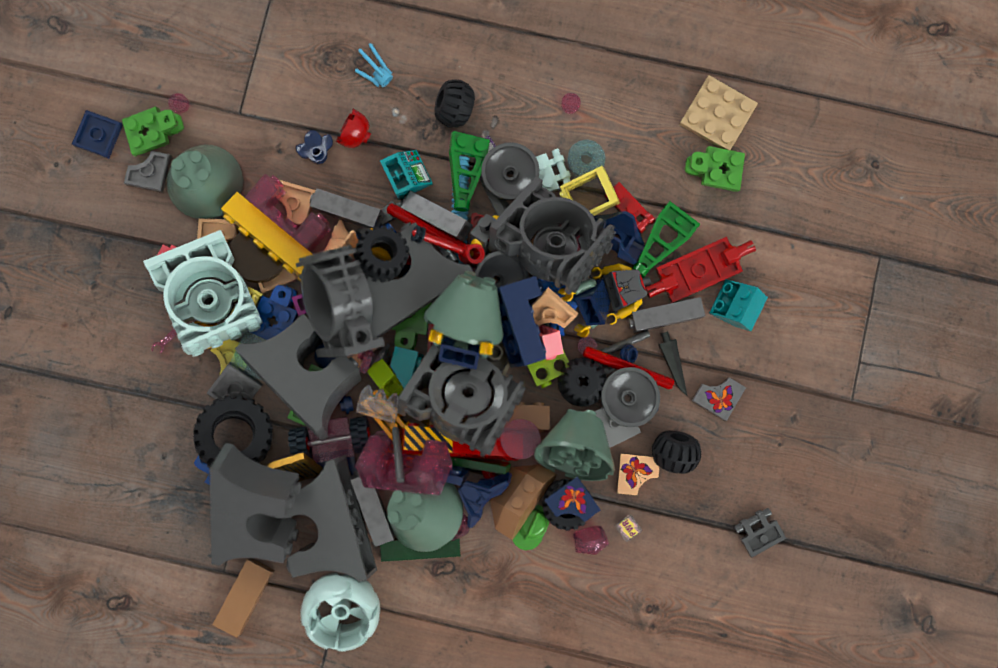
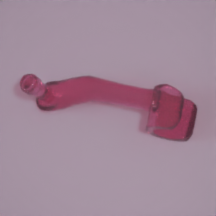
(165, 340)

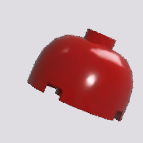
(354, 130)

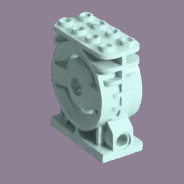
(186, 266)

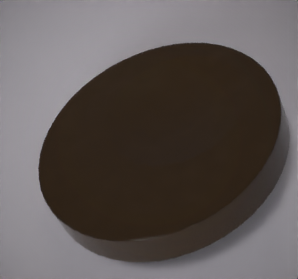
(252, 262)

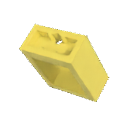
(605, 181)

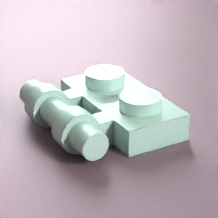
(546, 173)

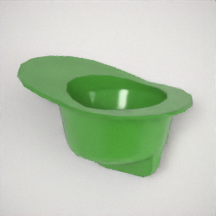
(532, 530)

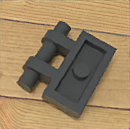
(762, 538)

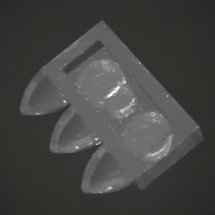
(378, 405)

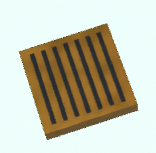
(299, 464)

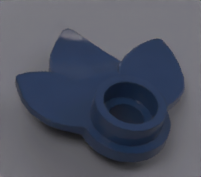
(314, 144)

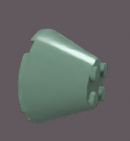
(204, 181)
(468, 310)
(577, 447)
(425, 520)

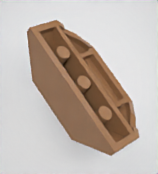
(520, 498)

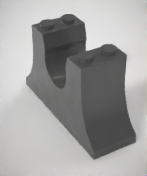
(424, 283)
(307, 393)
(245, 509)
(341, 528)

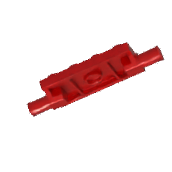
(699, 269)

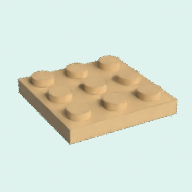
(718, 113)

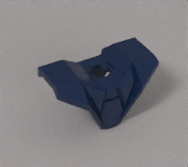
(630, 242)
(478, 494)

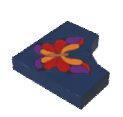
(574, 500)

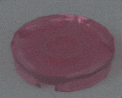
(520, 439)

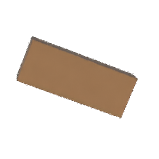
(243, 597)

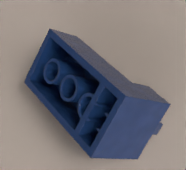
(520, 331)

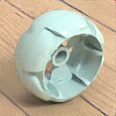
(339, 592)

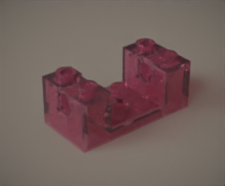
(265, 197)
(428, 472)

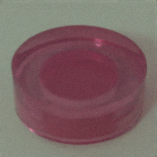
(178, 103)
(570, 103)

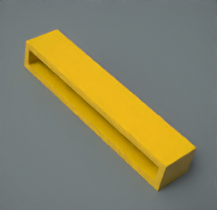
(265, 233)

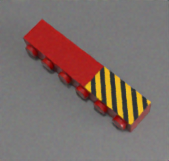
(414, 439)

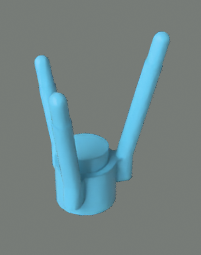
(382, 75)

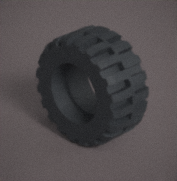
(232, 409)

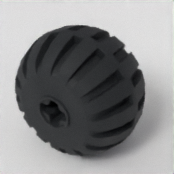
(454, 103)
(569, 382)
(676, 452)

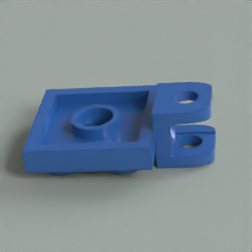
(279, 307)

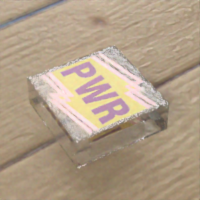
(628, 528)

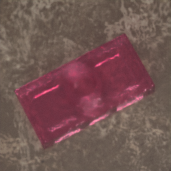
(365, 360)

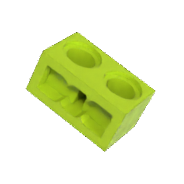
(548, 366)
(385, 378)

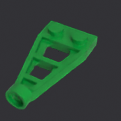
(470, 146)
(676, 220)

